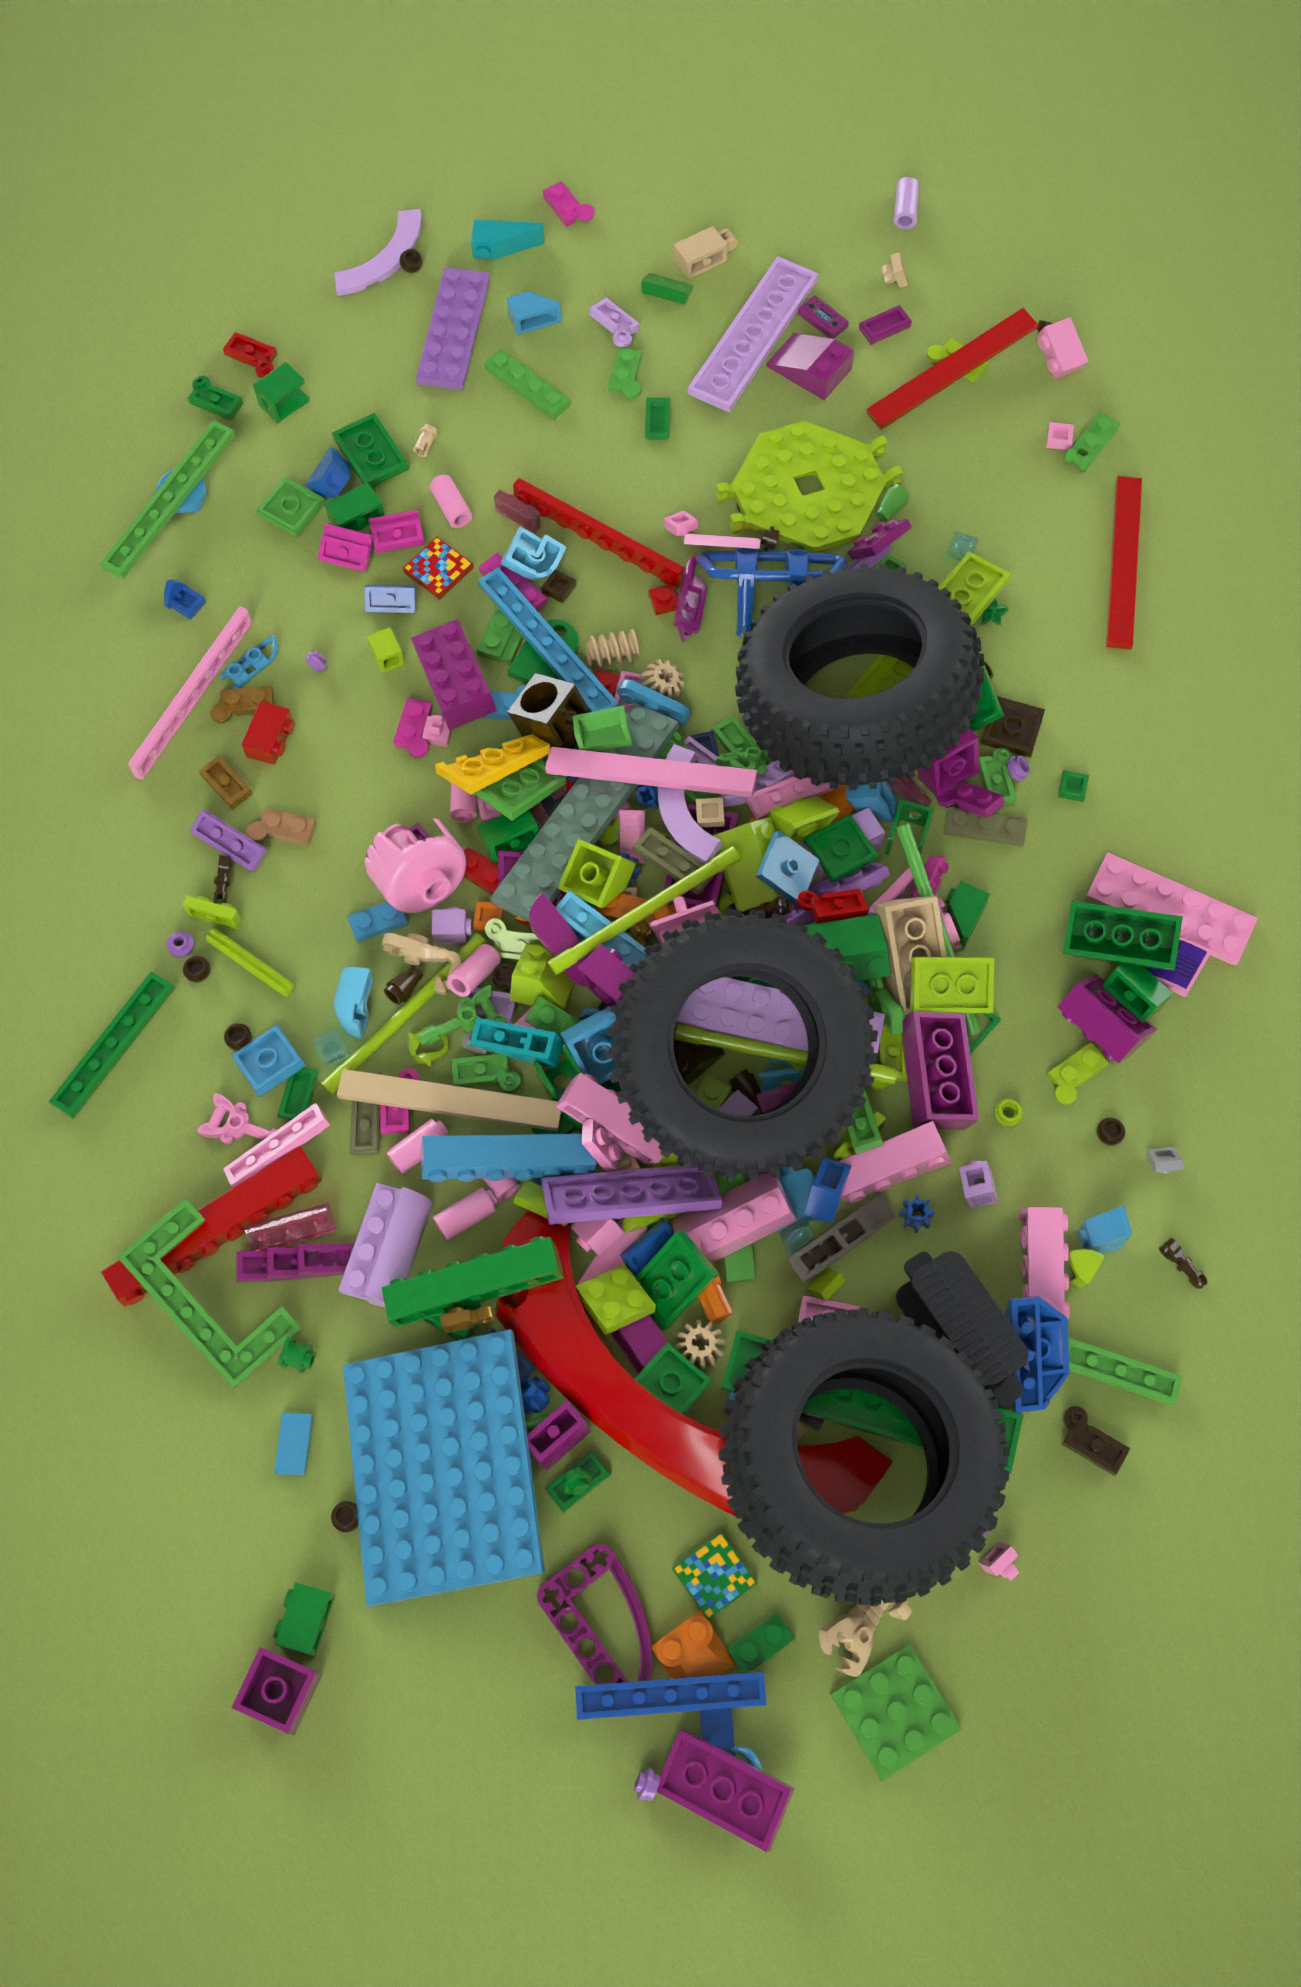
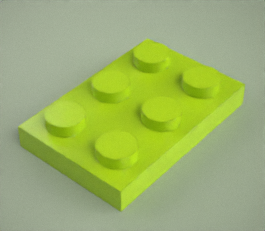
(952, 984)

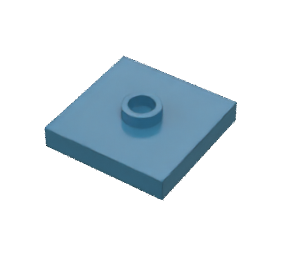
(787, 867)
(268, 1060)

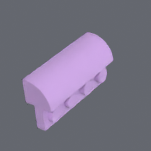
(385, 1242)

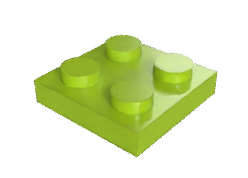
(615, 1299)

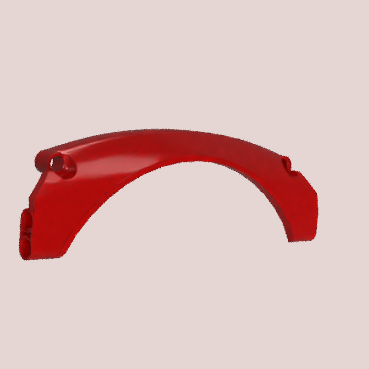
(567, 1351)

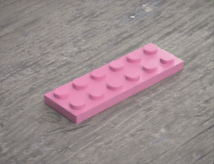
(1204, 919)

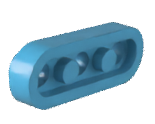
(633, 692)

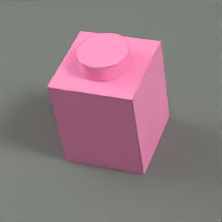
(597, 1234)

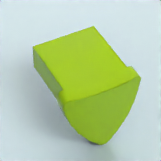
(1084, 1265)

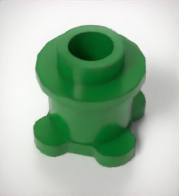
(296, 1355)

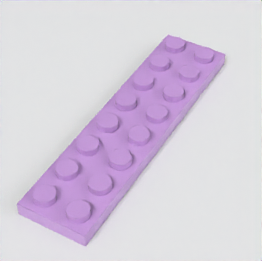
(753, 334)
(751, 1013)

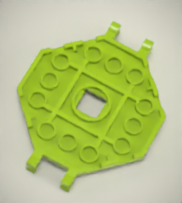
(821, 519)

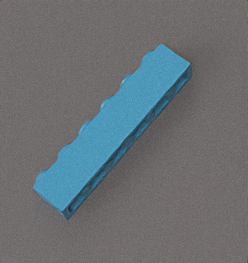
(504, 1157)

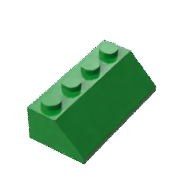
(1123, 935)
(859, 942)

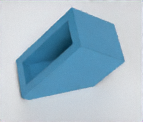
(532, 311)
(880, 800)
(1105, 1231)

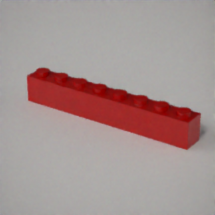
(226, 1219)

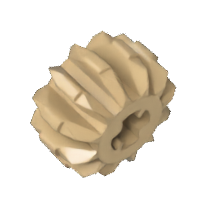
(663, 679)
(708, 1338)

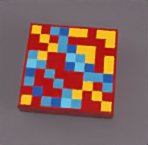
(438, 568)

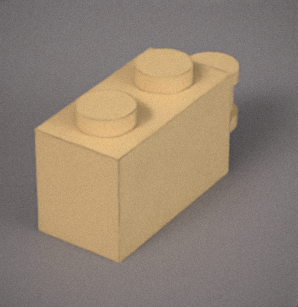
(703, 251)

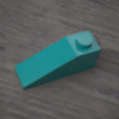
(501, 238)
(518, 1042)

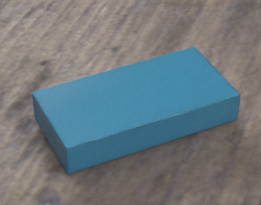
(293, 1444)

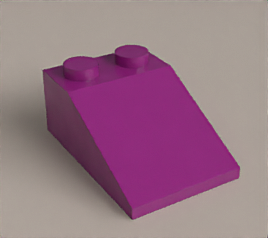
(813, 363)

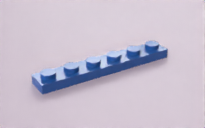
(670, 1696)

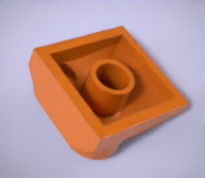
(693, 1650)

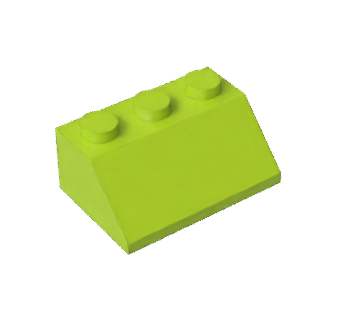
(751, 844)

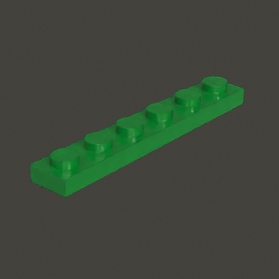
(111, 1045)

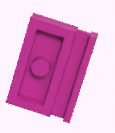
(396, 531)
(345, 547)

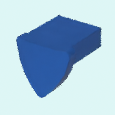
(182, 598)

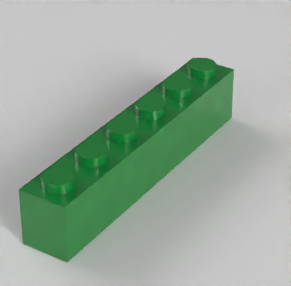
(472, 1281)

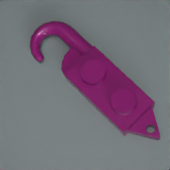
(690, 601)

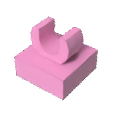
(436, 731)
(1000, 1561)

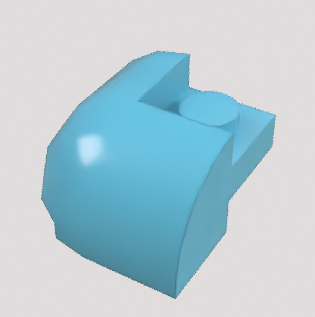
(532, 556)
(351, 1000)

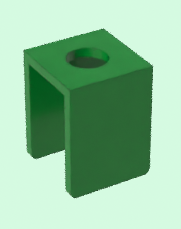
(280, 392)
(903, 814)
(566, 1067)

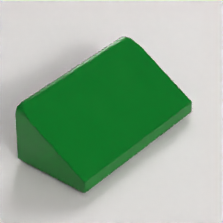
(666, 288)

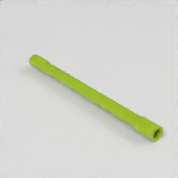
(572, 955)
(699, 1036)
(332, 1081)

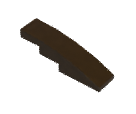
(841, 1237)

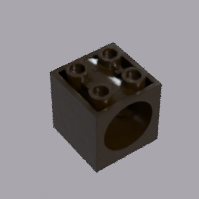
(548, 710)

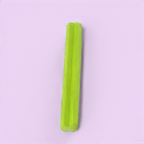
(250, 962)

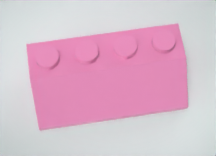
(745, 1217)

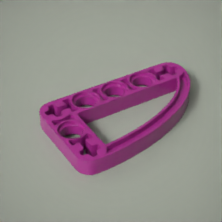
(583, 1631)

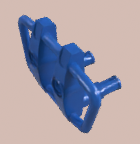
(747, 572)

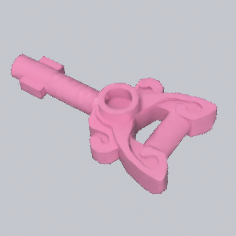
(236, 1124)

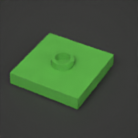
(290, 507)

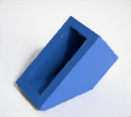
(330, 475)
(827, 1190)

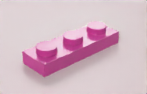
(528, 590)

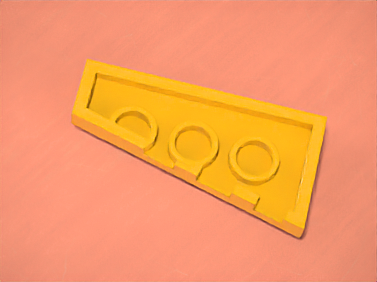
(493, 764)

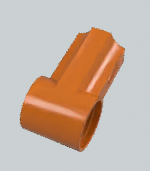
(714, 1302)

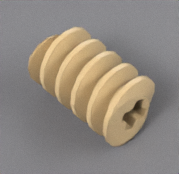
(611, 648)

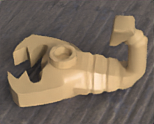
(416, 949)
(856, 1633)

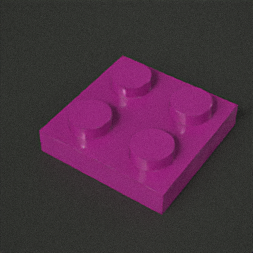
(879, 539)

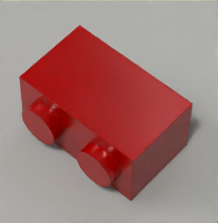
(268, 733)

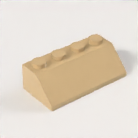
(910, 930)

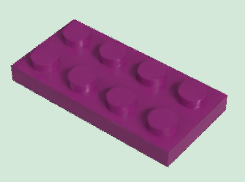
(725, 1790)

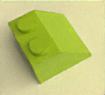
(803, 817)
(595, 874)
(535, 979)

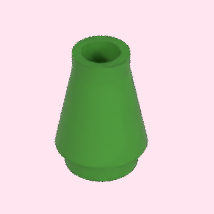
(893, 501)

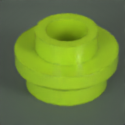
(1011, 1106)

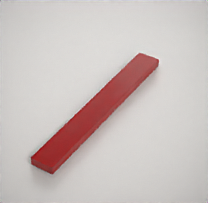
(952, 368)
(1124, 563)

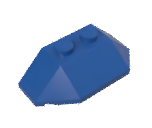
(1046, 1339)

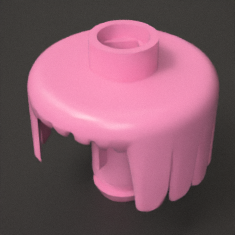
(415, 872)

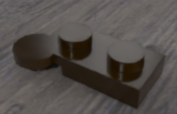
(1092, 1442)

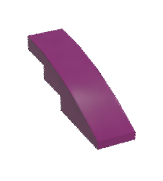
(293, 1263)

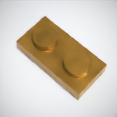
(225, 782)

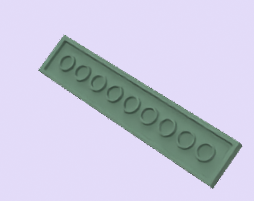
(581, 816)

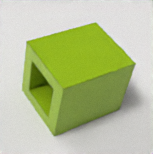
(385, 650)

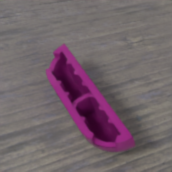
(554, 933)
(640, 1342)

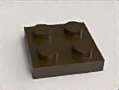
(1016, 729)

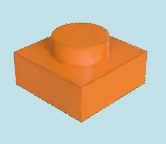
(484, 912)

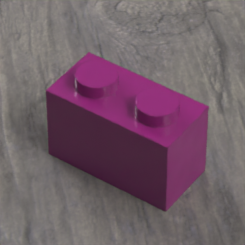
(557, 1435)

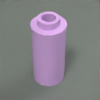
(906, 203)

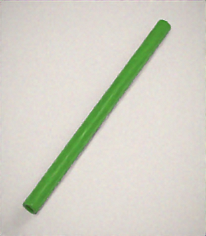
(924, 889)

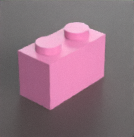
(1062, 348)

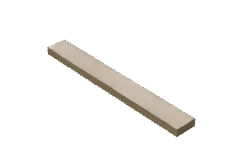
(449, 1100)

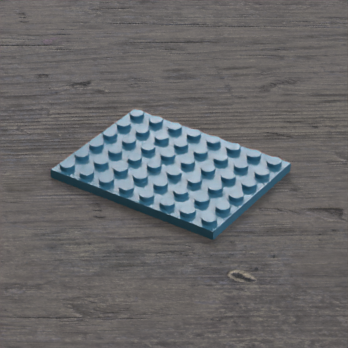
(442, 1469)

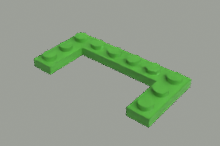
(145, 1263)

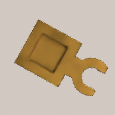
(641, 932)
(461, 1319)

